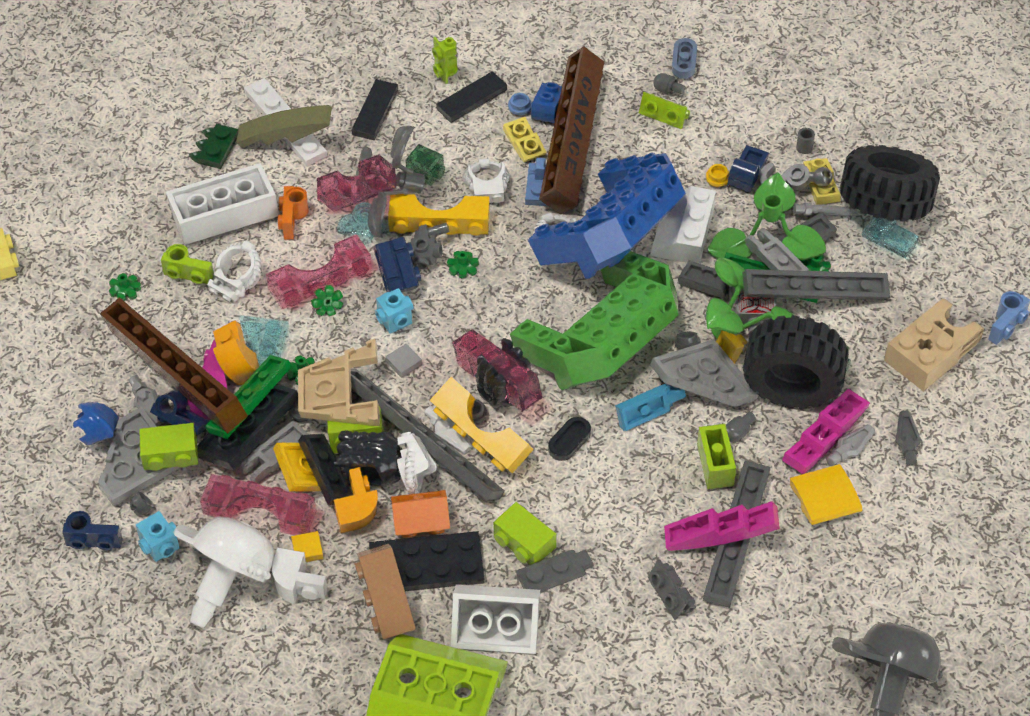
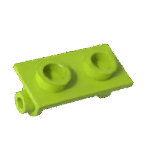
(444, 58)
(663, 110)

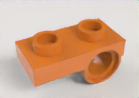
(294, 207)

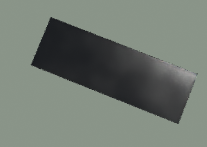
(471, 97)
(374, 109)
(321, 461)

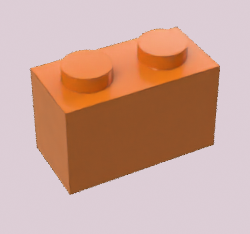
(420, 513)

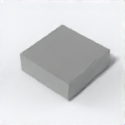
(403, 360)

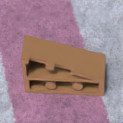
(384, 591)

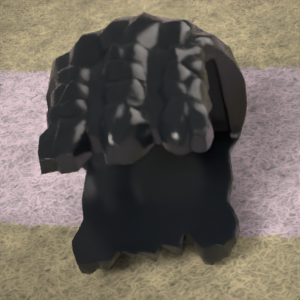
(489, 383)
(373, 453)

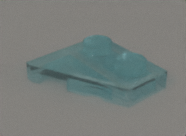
(264, 336)

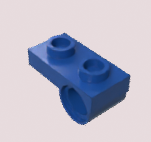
(546, 102)

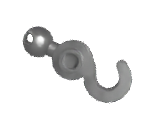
(798, 175)

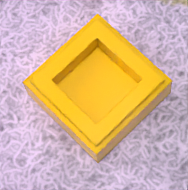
(309, 544)

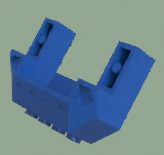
(636, 200)

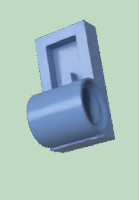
(1011, 310)

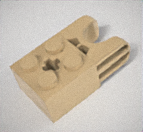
(931, 346)

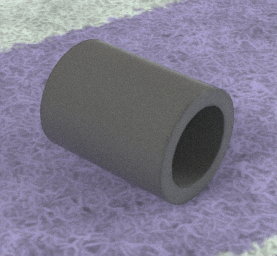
(805, 140)

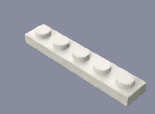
(269, 102)

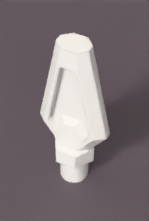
(447, 433)

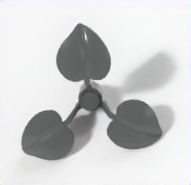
(406, 180)

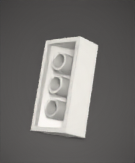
(222, 203)

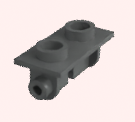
(666, 583)

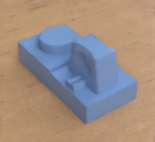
(534, 182)

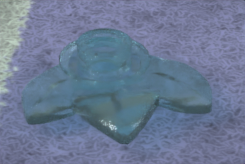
(358, 224)

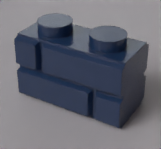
(396, 265)

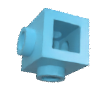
(394, 310)
(157, 536)

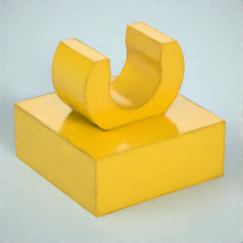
(731, 344)

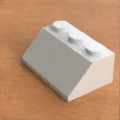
(685, 228)
(495, 619)

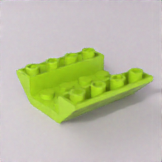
(438, 675)

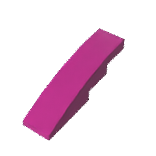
(825, 432)
(715, 528)

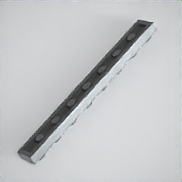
(445, 455)

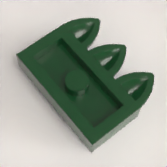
(216, 147)

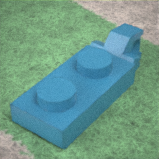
(647, 405)

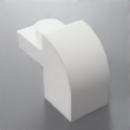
(291, 579)

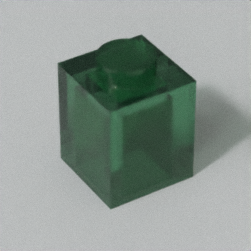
(426, 162)

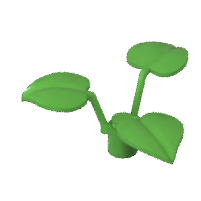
(772, 199)
(719, 313)

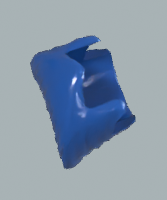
(96, 421)

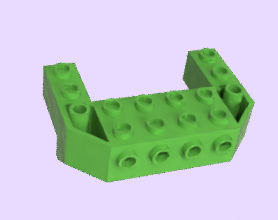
(611, 330)

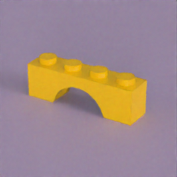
(467, 217)
(505, 446)

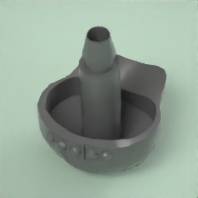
(899, 654)

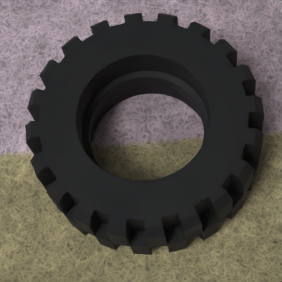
(889, 183)
(796, 362)

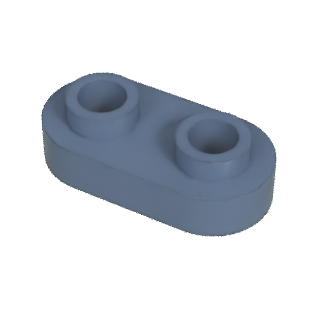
(684, 58)

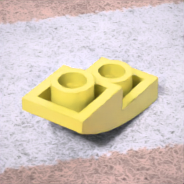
(524, 140)
(825, 194)

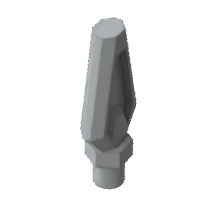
(808, 209)
(144, 397)
(851, 444)

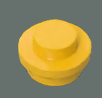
(717, 175)

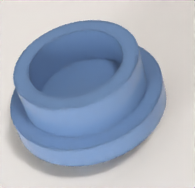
(519, 104)

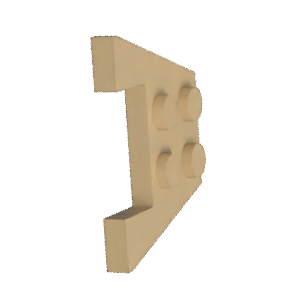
(326, 388)

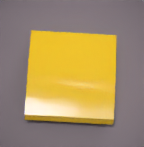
(826, 494)

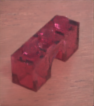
(342, 191)

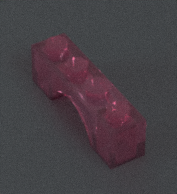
(294, 285)
(522, 383)
(228, 496)

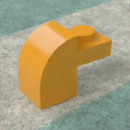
(232, 353)
(360, 508)

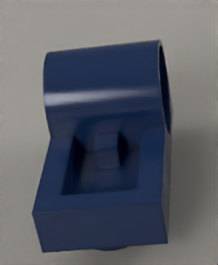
(747, 168)
(179, 414)
(92, 535)

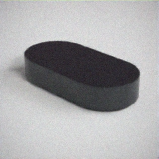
(569, 438)

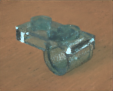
(890, 236)

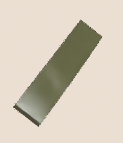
(287, 123)

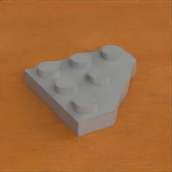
(706, 372)
(124, 468)

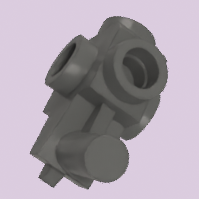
(425, 245)

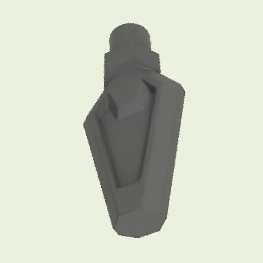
(908, 437)

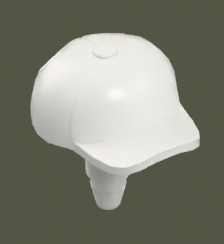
(233, 549)

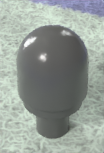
(665, 83)
(739, 427)

